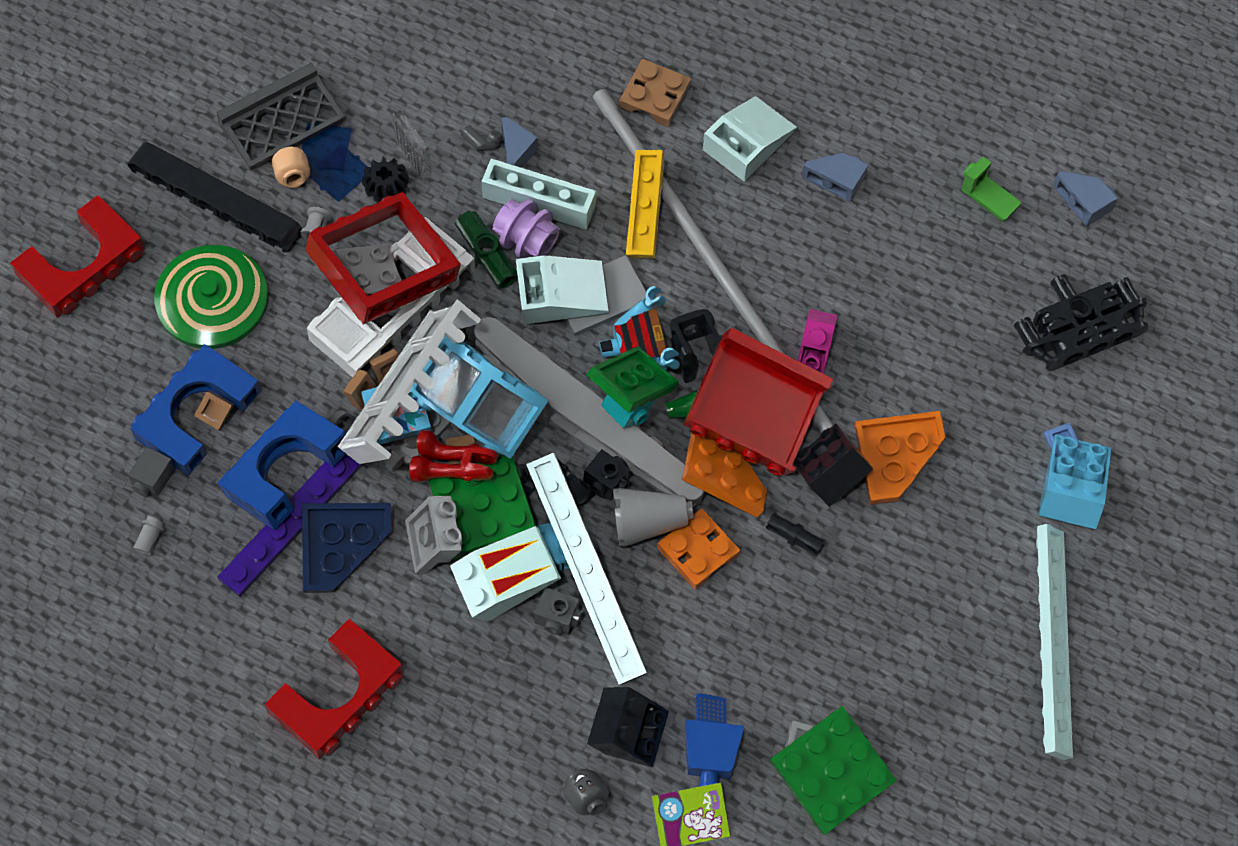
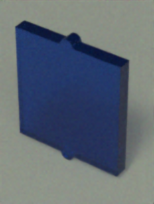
(328, 148)
(340, 182)

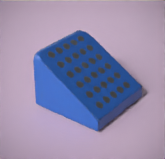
(710, 708)

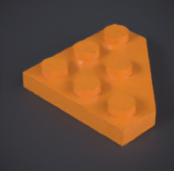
(897, 451)
(724, 475)

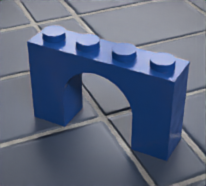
(203, 372)
(293, 431)

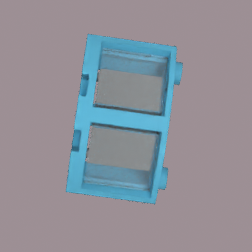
(479, 403)

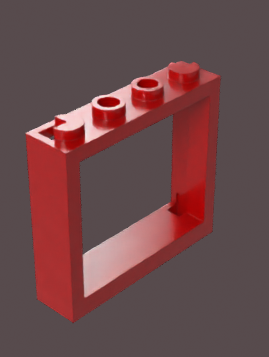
(399, 294)

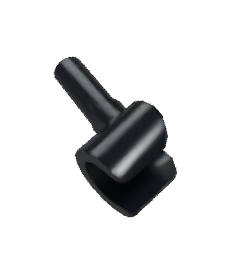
(526, 480)

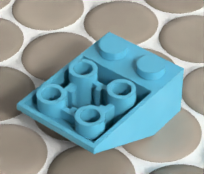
(1076, 482)

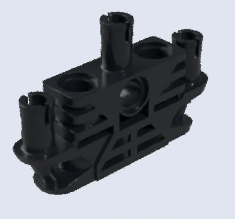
(1072, 334)

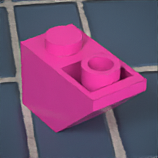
(817, 339)

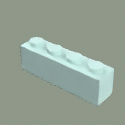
(565, 200)

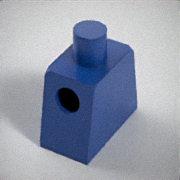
(711, 749)

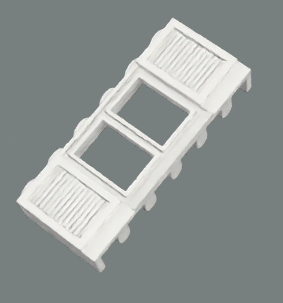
(350, 342)

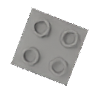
(370, 266)

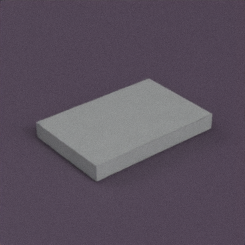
(622, 293)

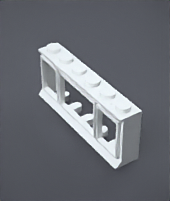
(394, 388)

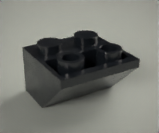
(832, 465)
(628, 726)

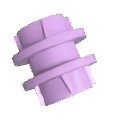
(521, 225)

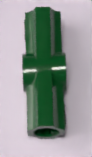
(493, 261)

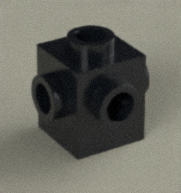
(606, 474)

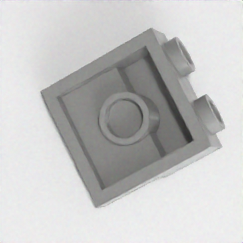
(433, 533)

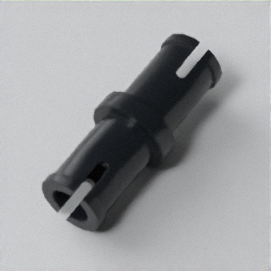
(795, 534)

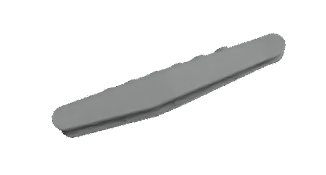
(580, 412)

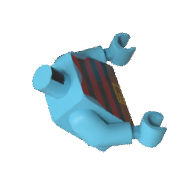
(641, 328)

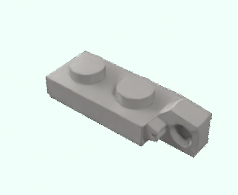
(406, 448)

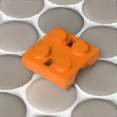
(701, 554)

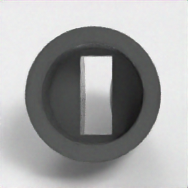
(344, 416)

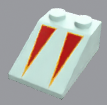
(505, 573)

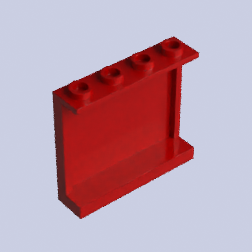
(756, 402)

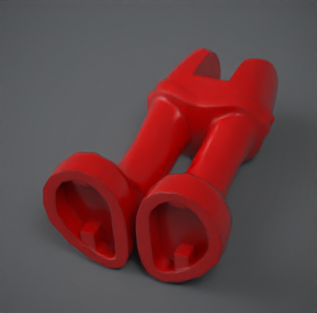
(429, 448)

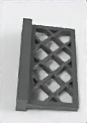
(275, 95)

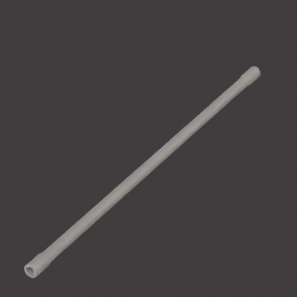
(611, 111)

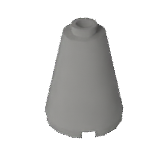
(648, 514)

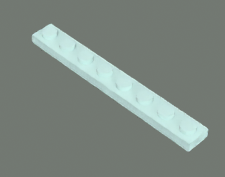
(586, 568)
(1054, 642)

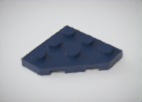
(339, 540)

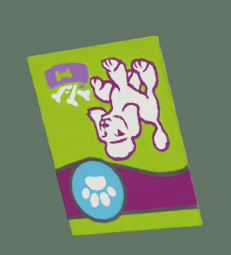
(691, 815)

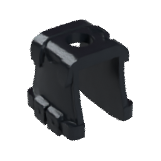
(703, 327)

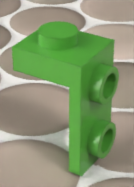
(987, 192)

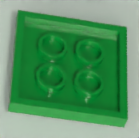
(487, 508)
(832, 770)

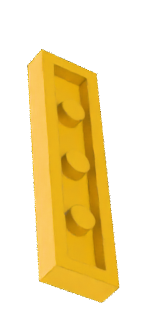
(645, 204)

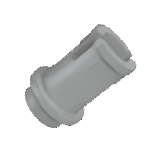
(151, 529)

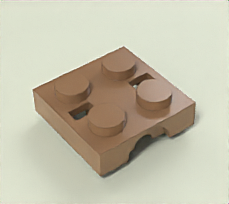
(653, 96)

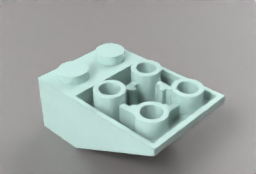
(747, 137)
(560, 288)

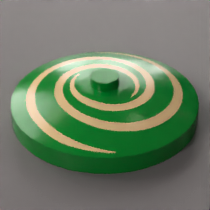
(211, 296)

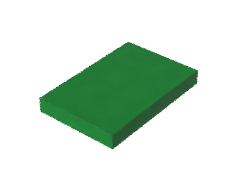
(633, 379)

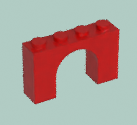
(64, 289)
(322, 728)

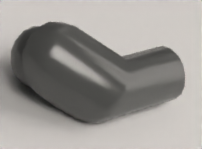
(482, 142)

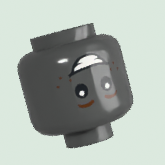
(586, 792)

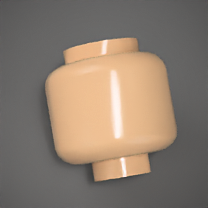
(291, 167)

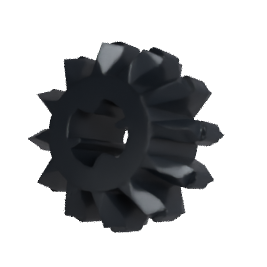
(390, 170)

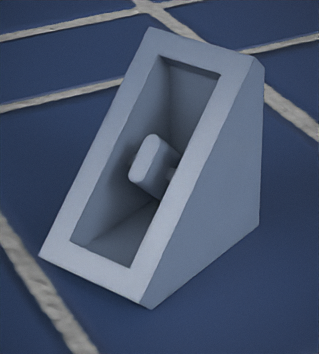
(518, 143)

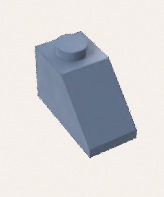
(836, 174)
(1085, 195)

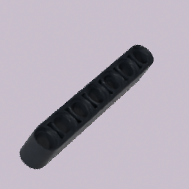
(215, 195)

